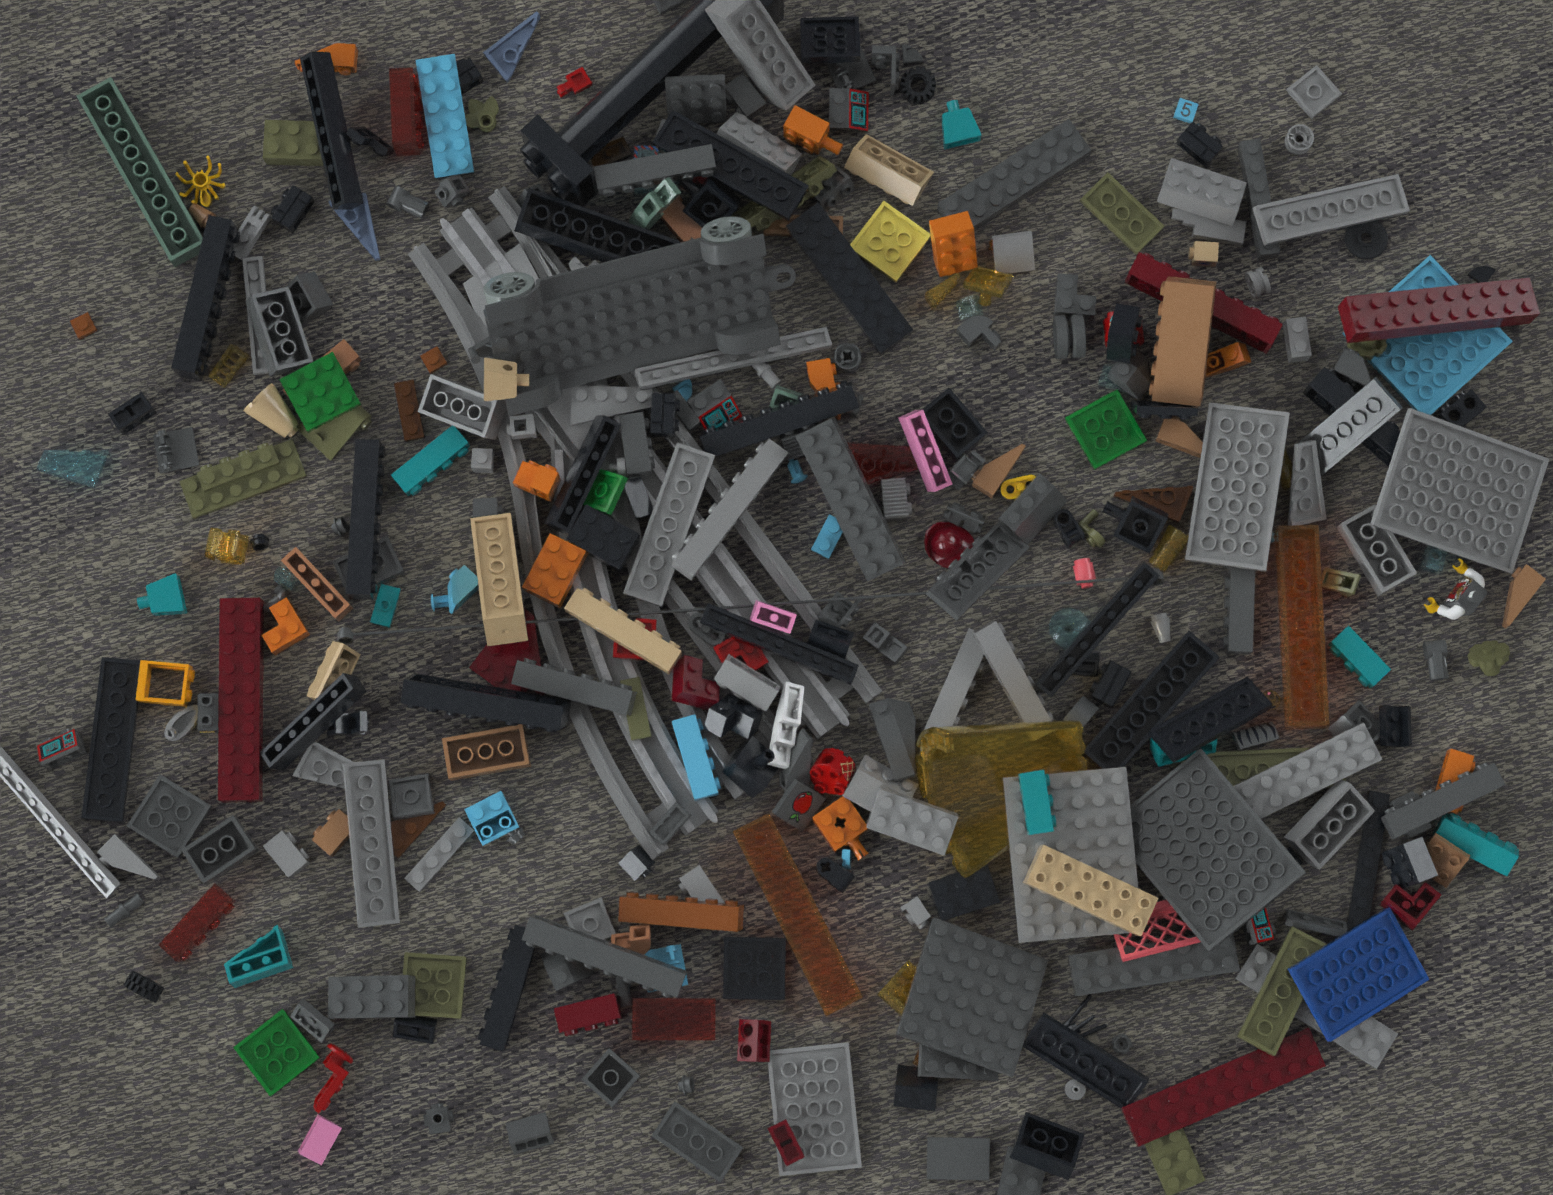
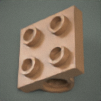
(1446, 858)

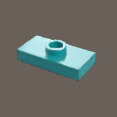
(385, 605)

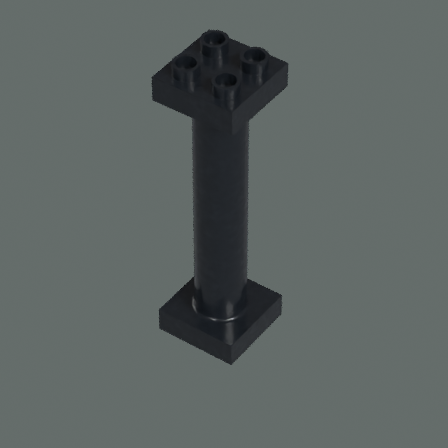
(566, 152)

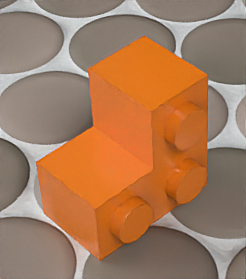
(537, 480)
(289, 630)

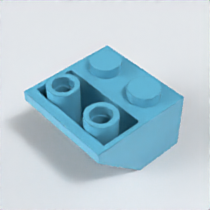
(492, 818)

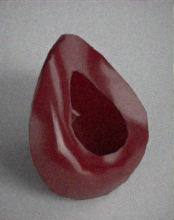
(946, 542)

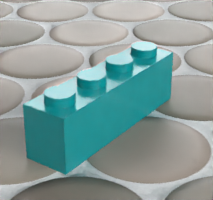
(430, 461)
(1481, 846)

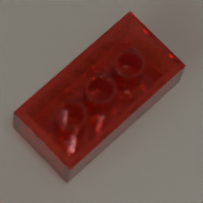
(405, 111)
(674, 1019)

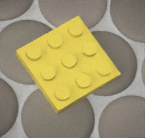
(890, 241)

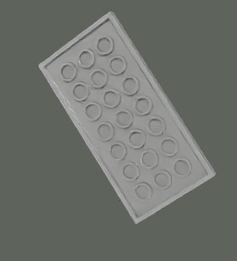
(1237, 486)

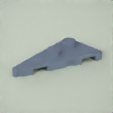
(507, 51)
(361, 225)

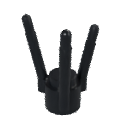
(1076, 1028)

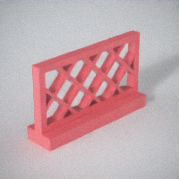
(1162, 910)

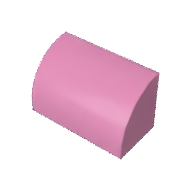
(319, 1139)

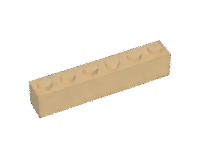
(623, 630)

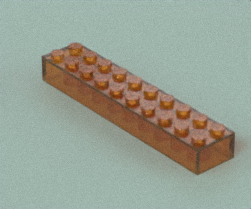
(1301, 627)
(797, 914)

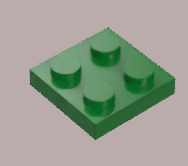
(605, 491)

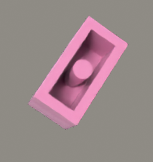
(773, 616)

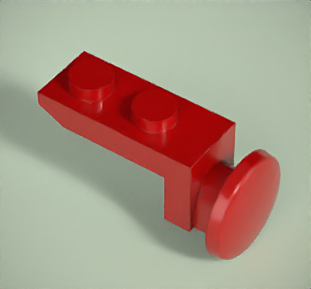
(334, 1063)

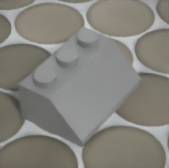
(869, 778)

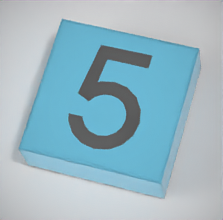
(1185, 110)

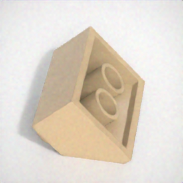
(338, 660)

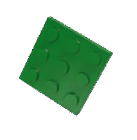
(320, 392)
(1105, 429)
(276, 1052)

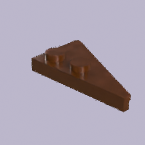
(1167, 499)
(408, 830)

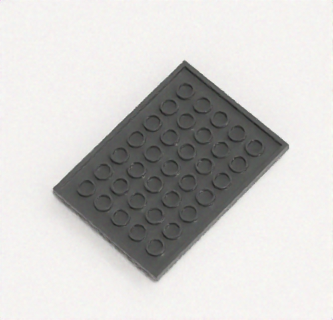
(1209, 850)

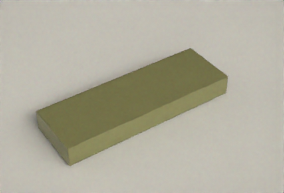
(638, 721)

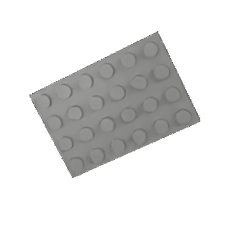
(817, 1099)

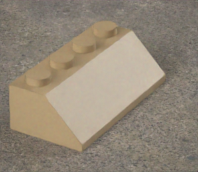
(888, 169)

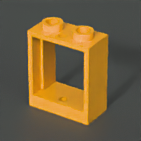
(144, 678)

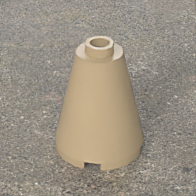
(273, 412)

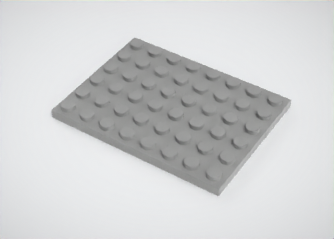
(1459, 491)
(1092, 828)

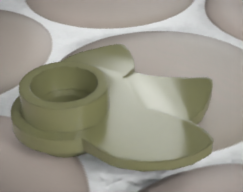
(480, 112)

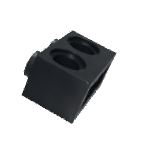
(132, 413)
(1463, 414)

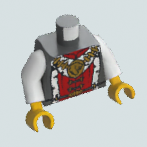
(1463, 597)

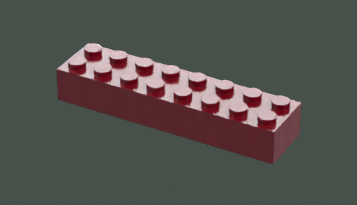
(1228, 314)

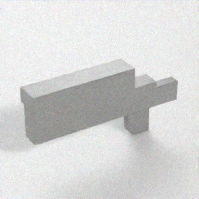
(1211, 230)

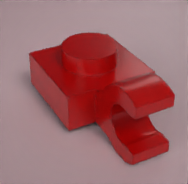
(576, 81)

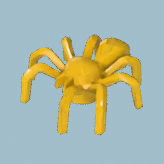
(201, 182)

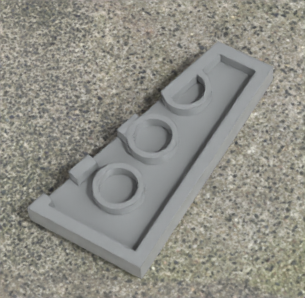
(607, 401)
(1306, 490)

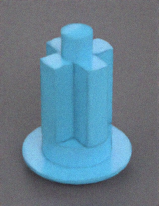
(796, 471)
(439, 601)

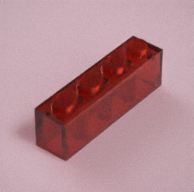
(197, 923)

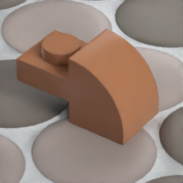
(636, 940)

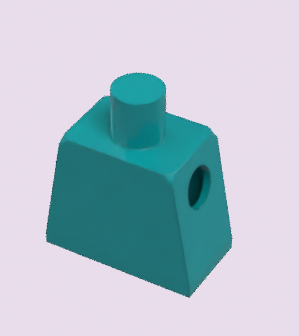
(959, 126)
(164, 597)

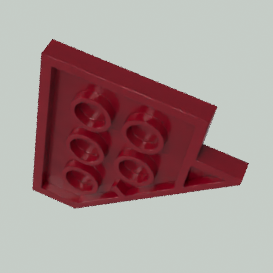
(498, 662)

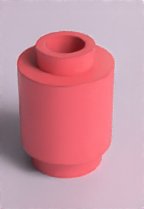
(1084, 571)

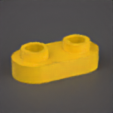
(1018, 485)

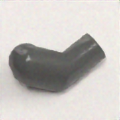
(281, 594)

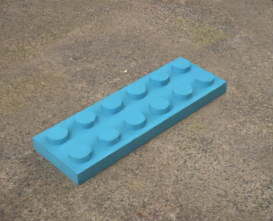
(444, 116)

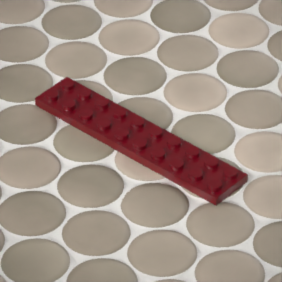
(1221, 1088)

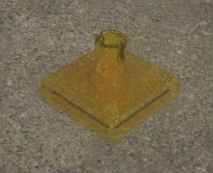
(988, 283)

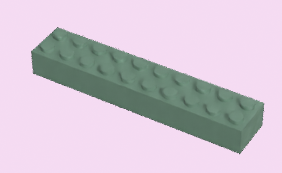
(142, 171)

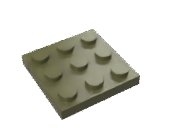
(437, 983)

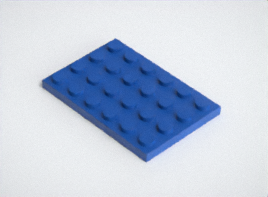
(1358, 974)

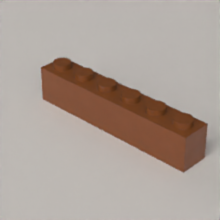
(681, 913)

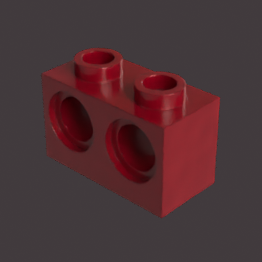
(754, 1040)
(786, 1142)

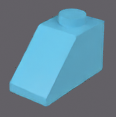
(461, 587)

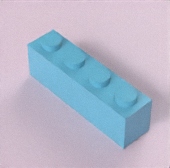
(695, 758)

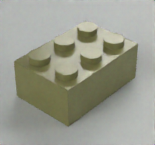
(291, 143)

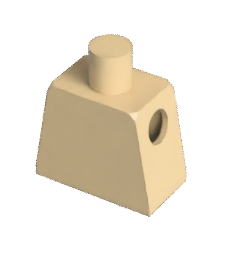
(502, 379)

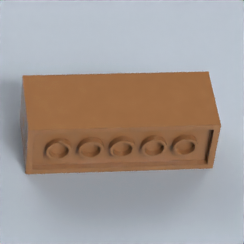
(1182, 341)

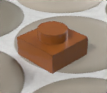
(83, 325)
(433, 360)

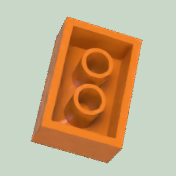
(953, 244)
(554, 570)

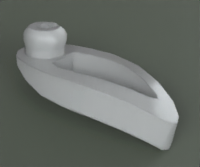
(182, 723)

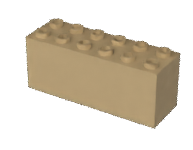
(499, 579)
(1090, 890)

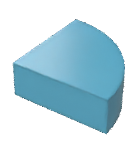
(684, 388)
(846, 856)

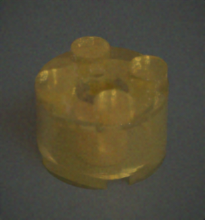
(227, 547)

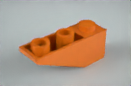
(343, 57)
(1227, 359)
(821, 375)

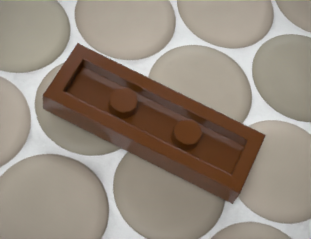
(408, 410)

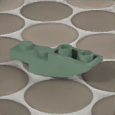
(654, 204)

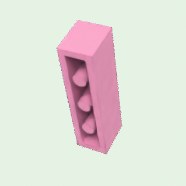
(925, 450)

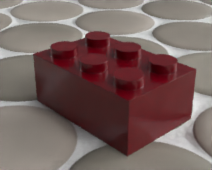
(588, 1014)

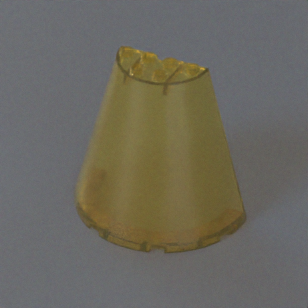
(965, 774)

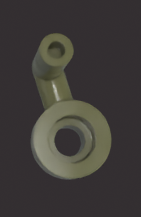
(1094, 538)

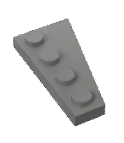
(322, 766)

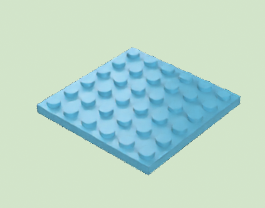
(1435, 366)

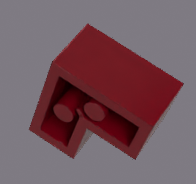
(690, 687)
(1410, 909)

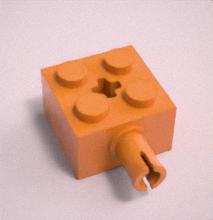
(809, 132)
(837, 836)

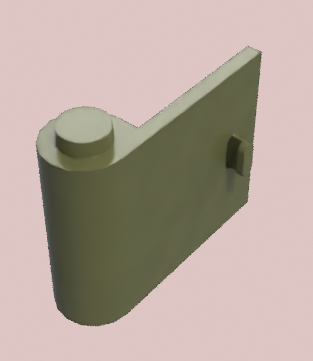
(338, 431)

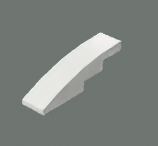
(785, 724)

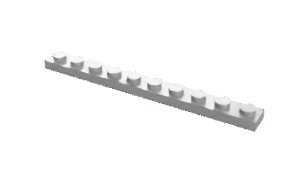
(718, 361)
(57, 826)

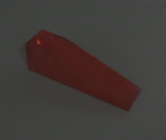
(882, 460)

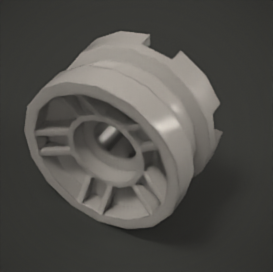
(1304, 134)
(1257, 282)

